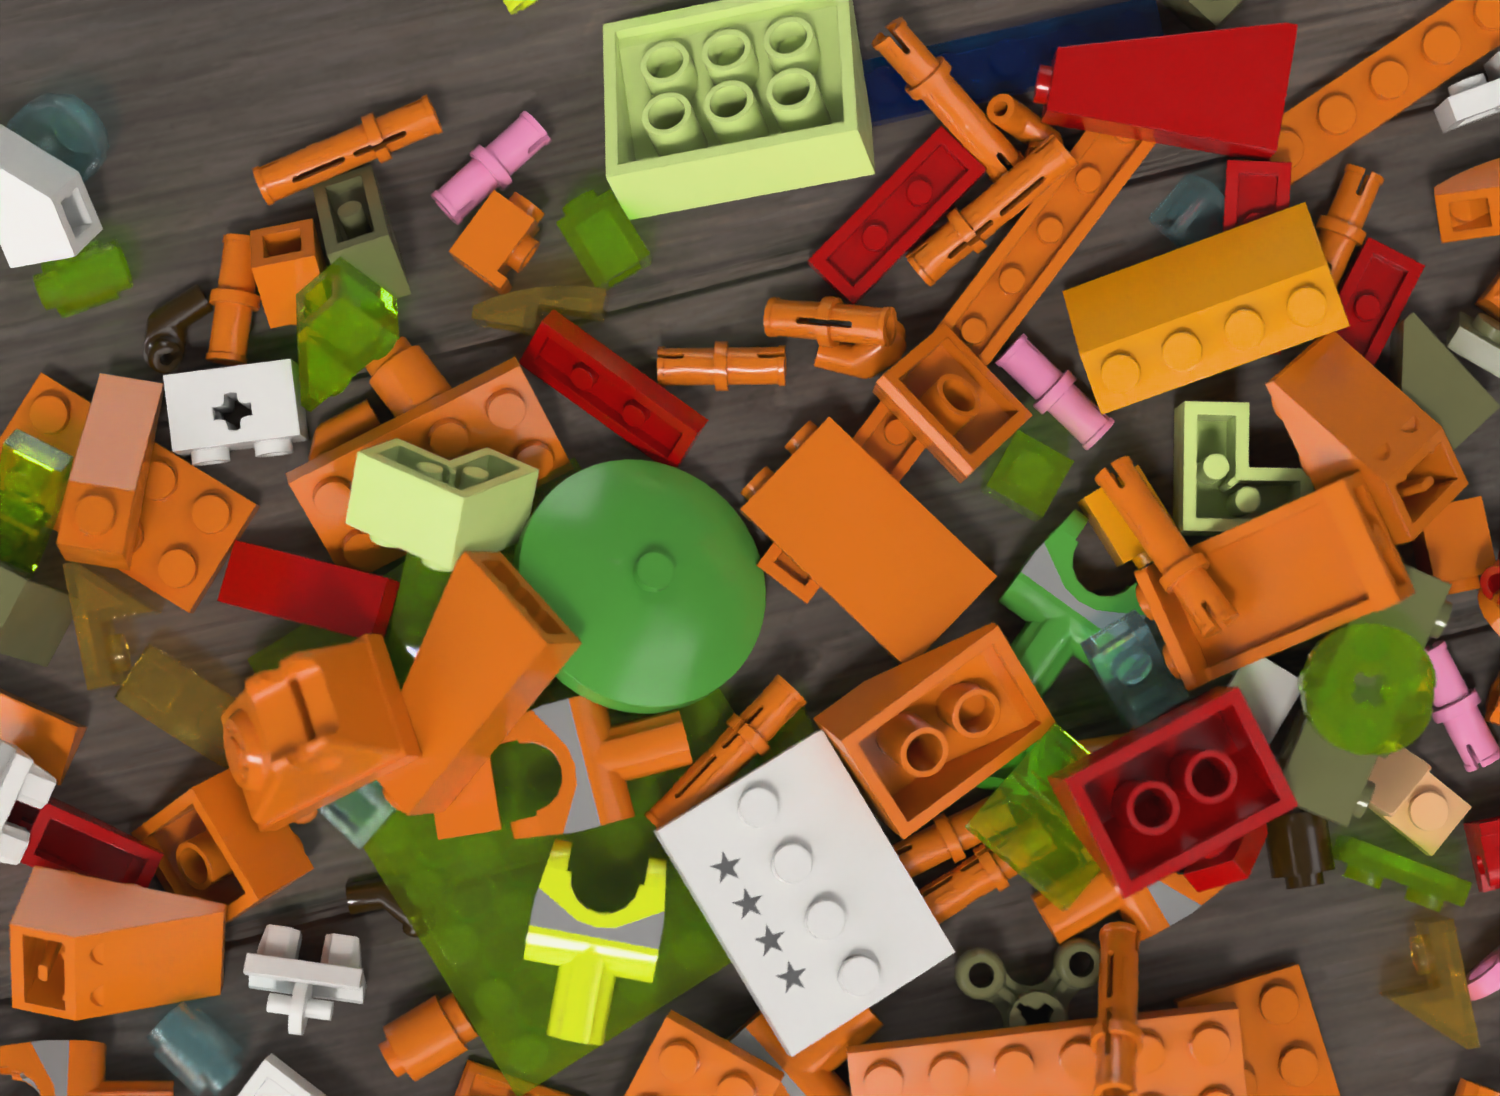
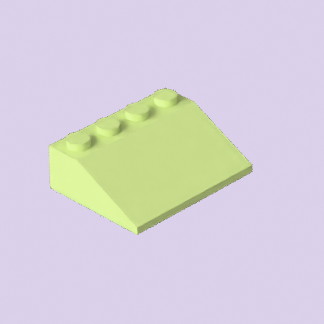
(733, 103)

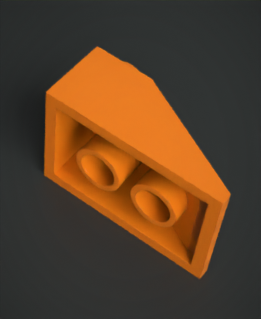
(935, 727)

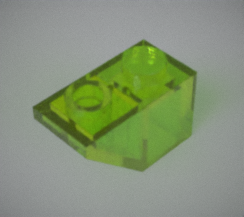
(340, 330)

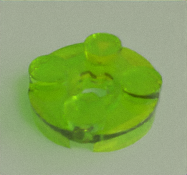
(1406, 696)

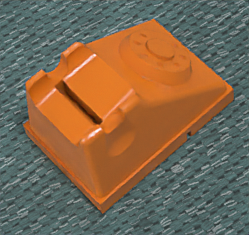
(317, 730)

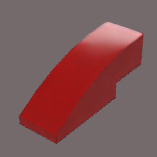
(83, 844)

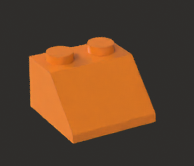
(218, 850)

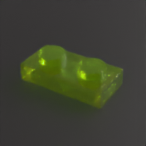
(1424, 884)

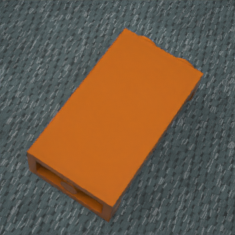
(865, 540)
(1286, 578)

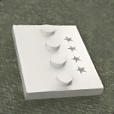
(804, 892)

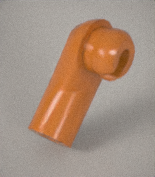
(1019, 121)
(343, 428)

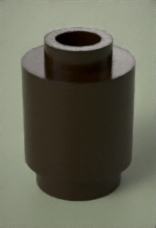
(1299, 848)

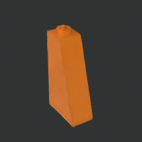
(474, 678)

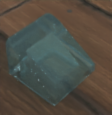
(1190, 211)
(359, 813)

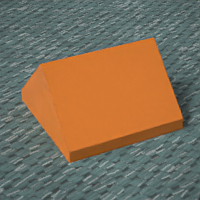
(951, 402)

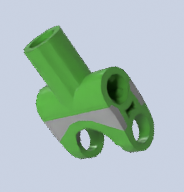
(1058, 607)

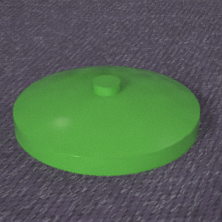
(648, 580)

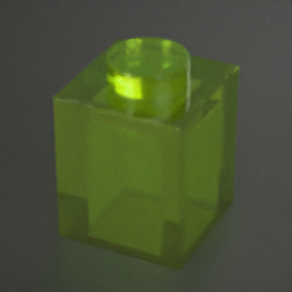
(603, 239)
(1027, 476)

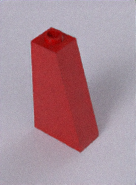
(1178, 90)

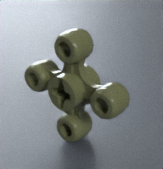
(1054, 990)

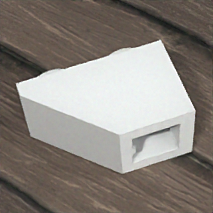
(41, 205)

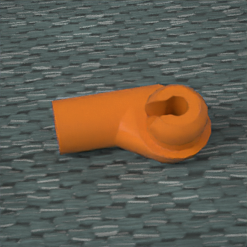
(861, 360)

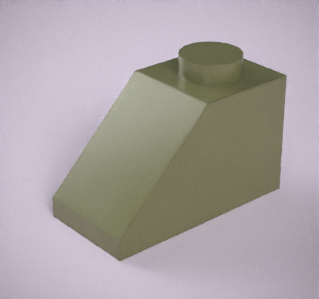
(360, 229)
(1437, 380)

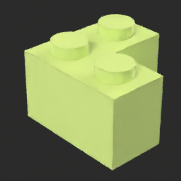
(1213, 475)
(438, 504)

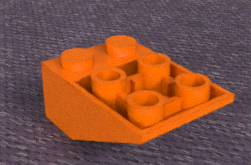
(1356, 420)
(111, 946)

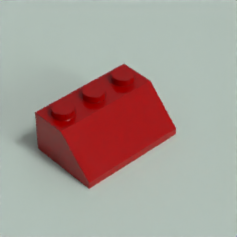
(1173, 790)

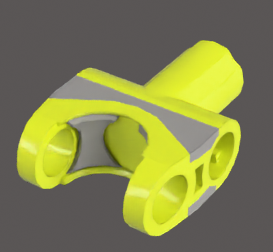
(592, 945)

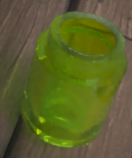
(84, 281)

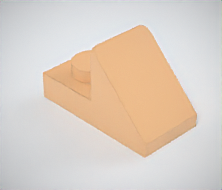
(1415, 800)

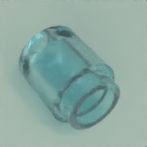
(196, 1049)

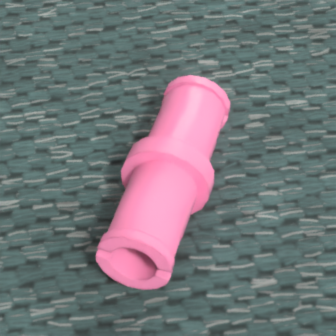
(491, 167)
(1054, 391)
(1459, 712)

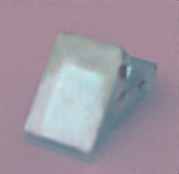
(1132, 671)

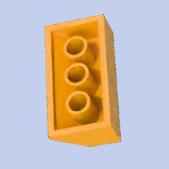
(1204, 308)

